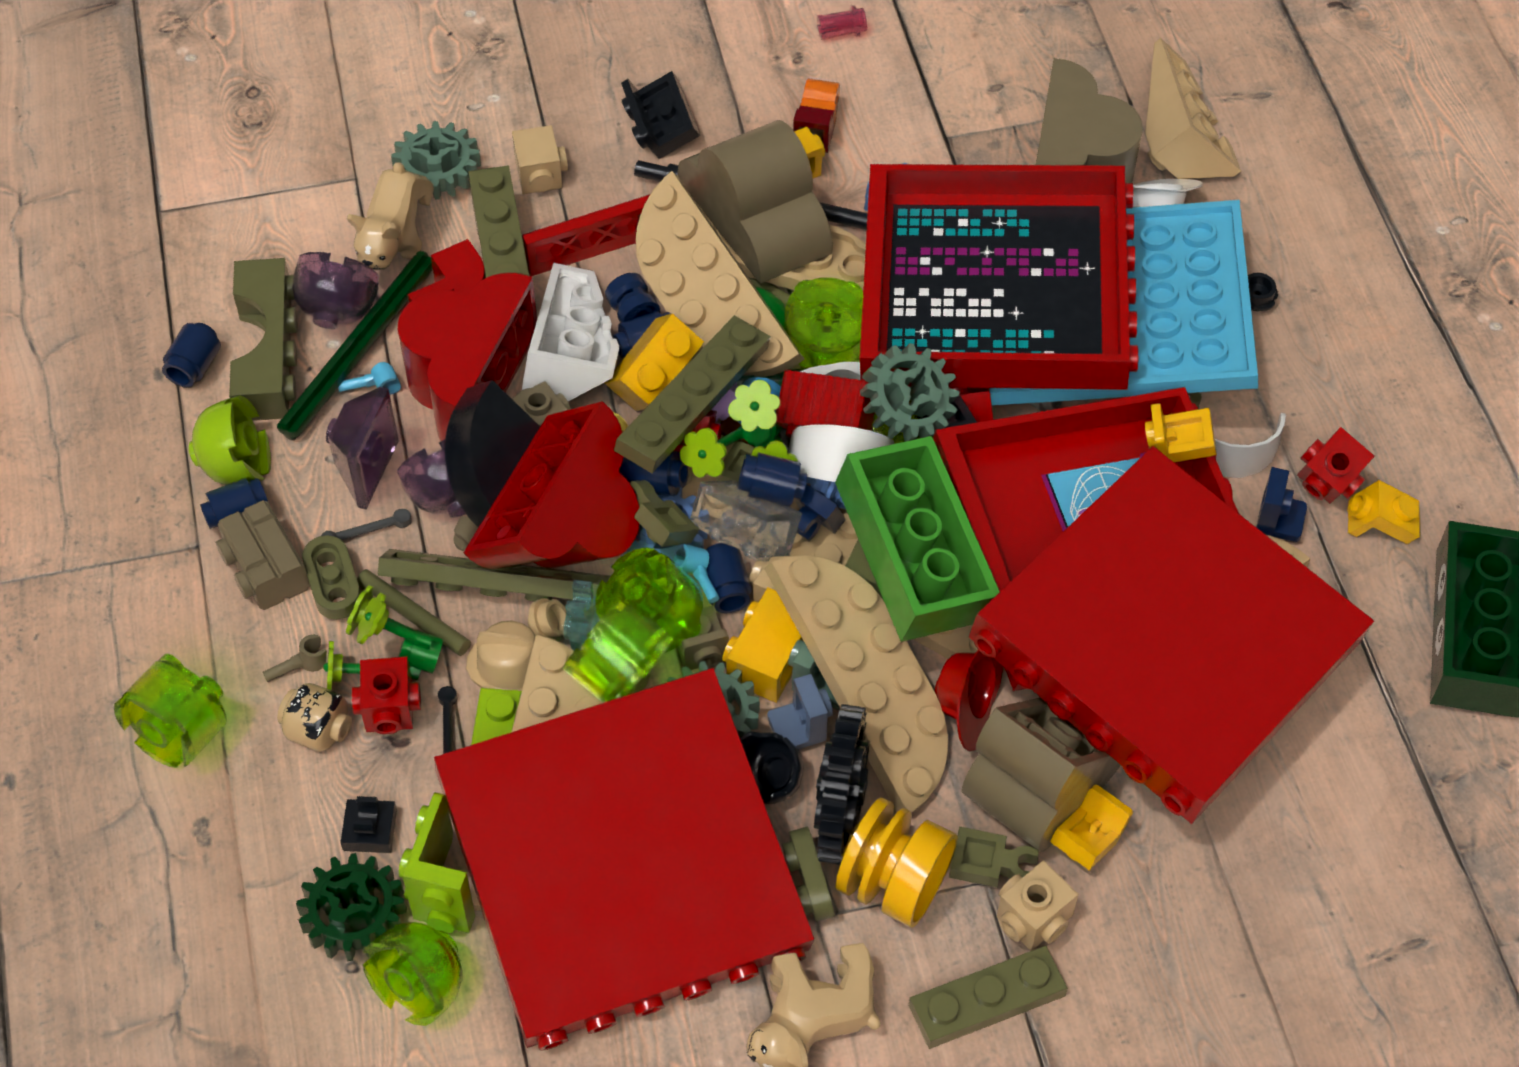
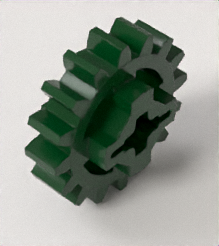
(339, 894)

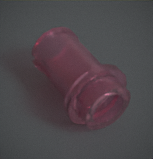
(842, 23)

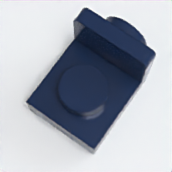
(1279, 512)

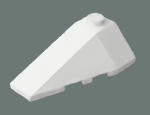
(571, 336)

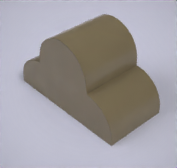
(1086, 126)
(761, 199)
(1034, 770)

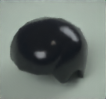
(774, 764)

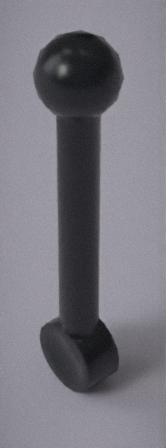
(447, 697)

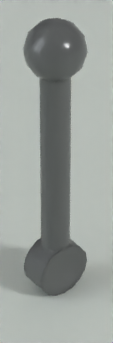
(400, 518)

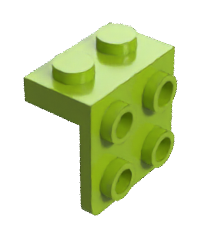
(436, 892)

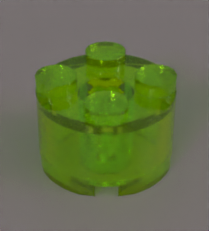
(825, 321)
(656, 588)
(618, 652)
(172, 711)

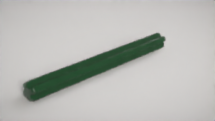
(355, 346)

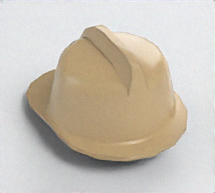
(501, 656)

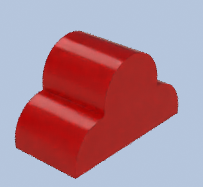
(466, 340)
(562, 497)

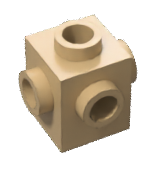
(1036, 906)

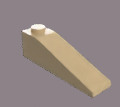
(1181, 124)

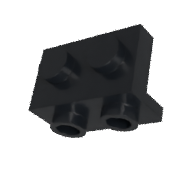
(660, 114)

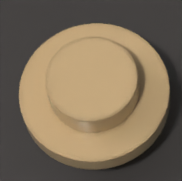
(547, 618)

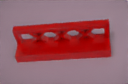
(583, 236)

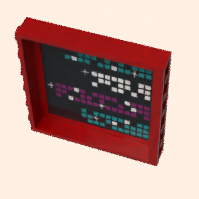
(1003, 273)

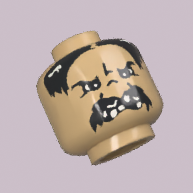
(314, 717)

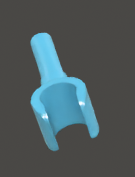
(381, 375)
(696, 563)

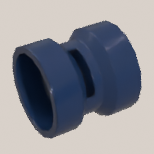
(630, 297)

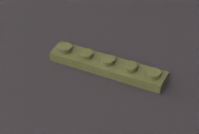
(692, 394)
(455, 572)

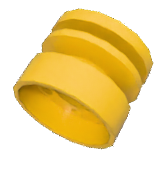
(888, 858)

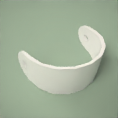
(825, 447)
(1246, 460)

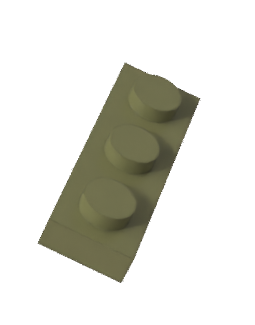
(987, 997)

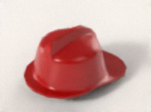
(968, 691)

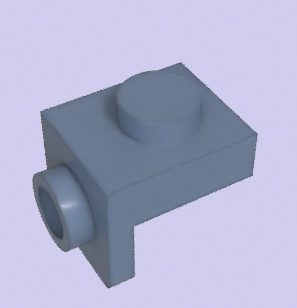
(806, 718)

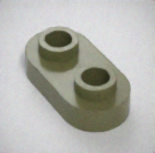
(332, 580)
(803, 857)

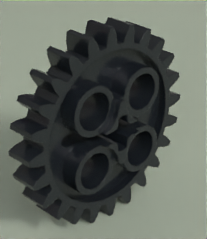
(841, 783)

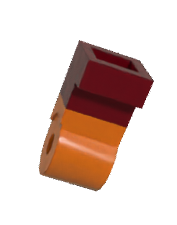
(818, 108)

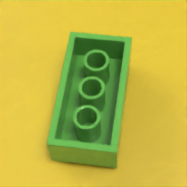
(916, 537)

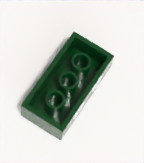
(1476, 620)

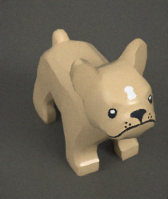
(391, 218)
(813, 1009)

